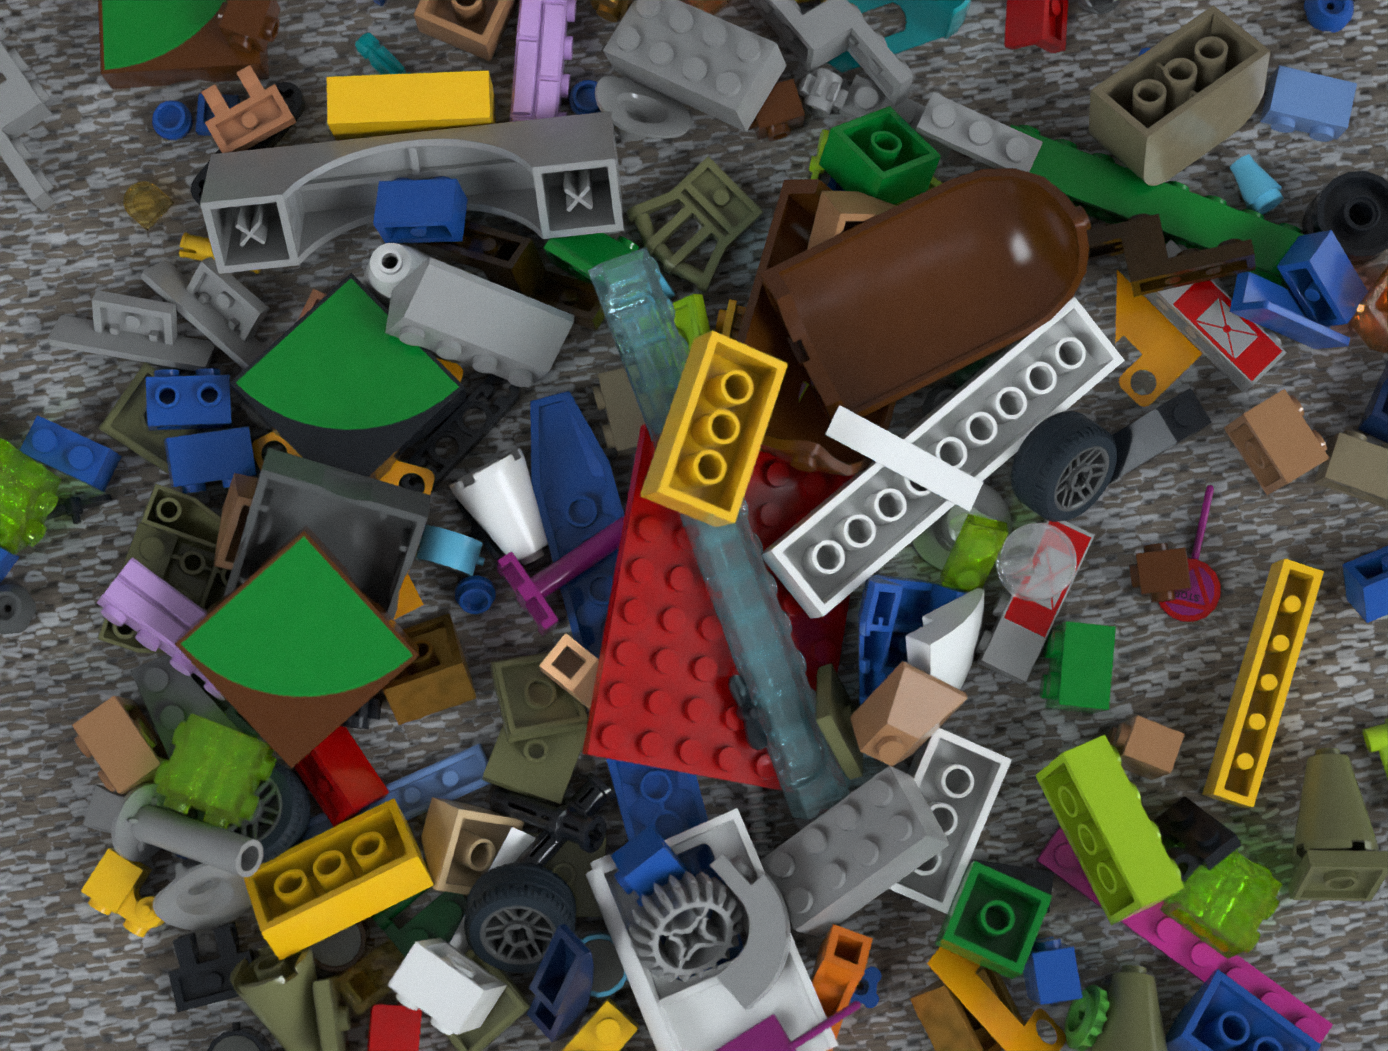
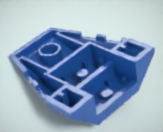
(887, 614)

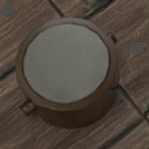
(343, 948)

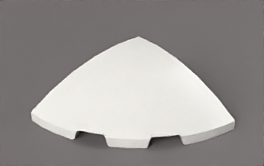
(948, 639)

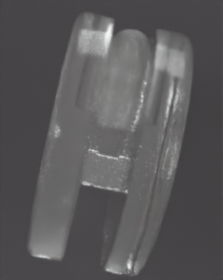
(1036, 562)

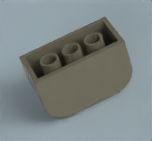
(1180, 97)

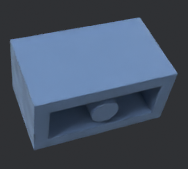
(1308, 103)

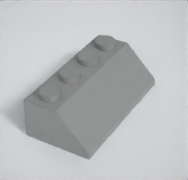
(477, 323)

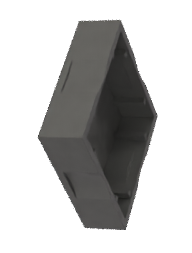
(358, 518)

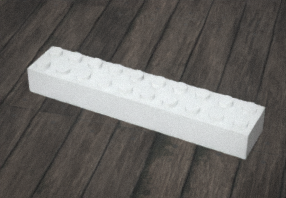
(971, 429)

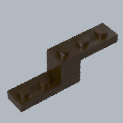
(1148, 260)
(516, 265)

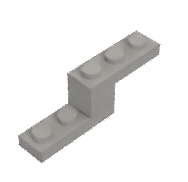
(829, 32)
(20, 110)
(949, 127)

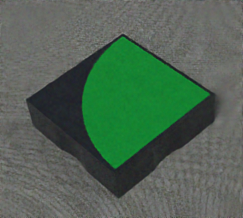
(347, 387)

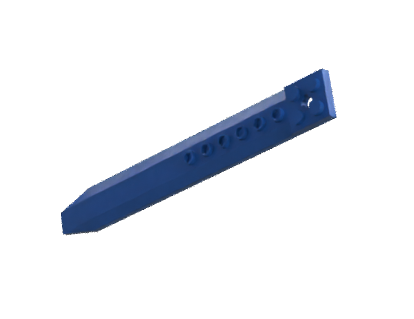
(575, 503)

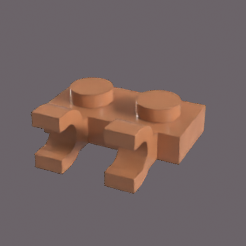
(250, 120)

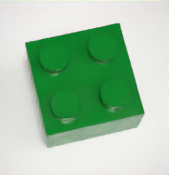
(880, 157)
(1078, 667)
(993, 920)

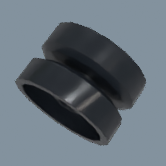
(1355, 212)

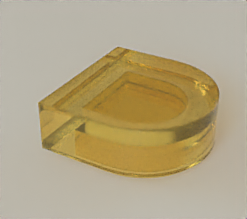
(146, 203)

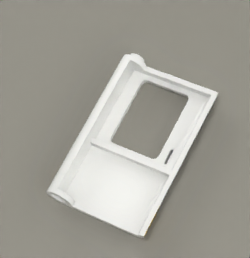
(703, 1011)

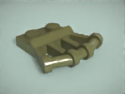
(714, 203)

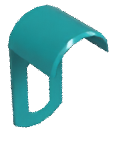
(924, 23)

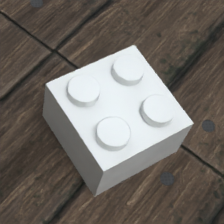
(446, 986)

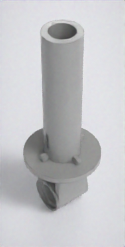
(144, 826)

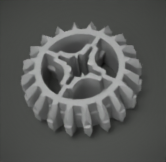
(680, 915)

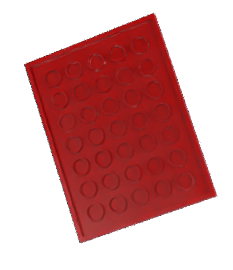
(663, 651)

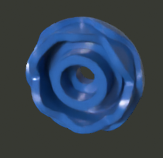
(1329, 20)

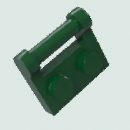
(435, 921)

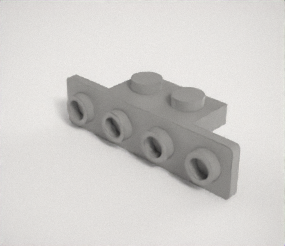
(214, 305)
(132, 331)

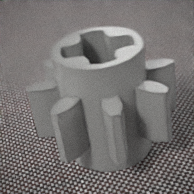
(822, 93)

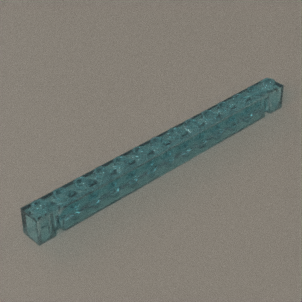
(726, 554)

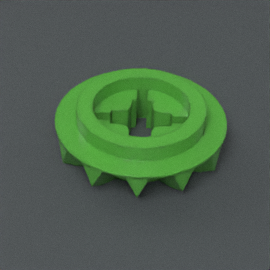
(1086, 1018)

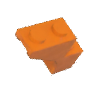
(839, 969)

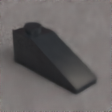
(1158, 432)

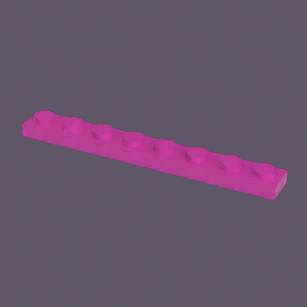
(1184, 946)

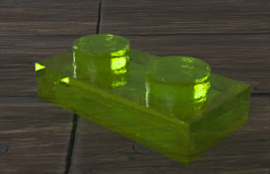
(974, 553)

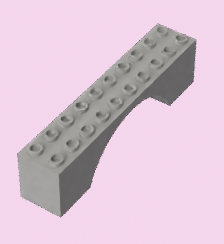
(290, 200)

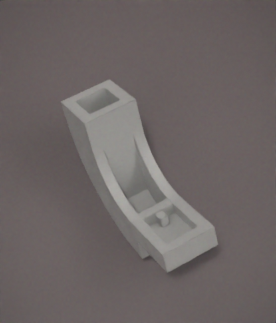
(769, 932)

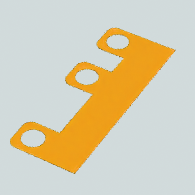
(1163, 346)
(987, 1008)

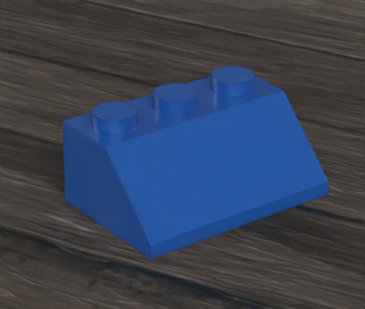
(1233, 1019)

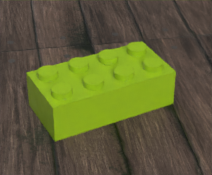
(1109, 829)

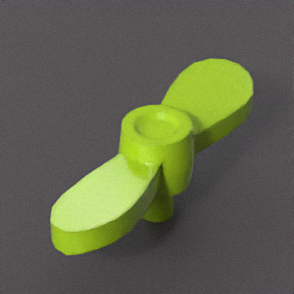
(814, 166)

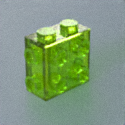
(25, 498)
(214, 772)
(1226, 904)

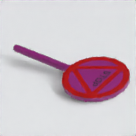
(1205, 585)

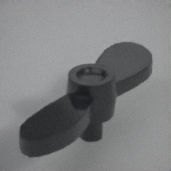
(74, 507)
(479, 533)
(747, 712)

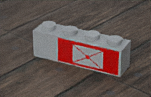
(1227, 340)
(1024, 624)

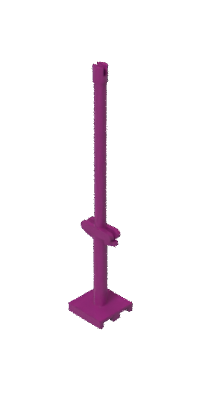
(533, 590)

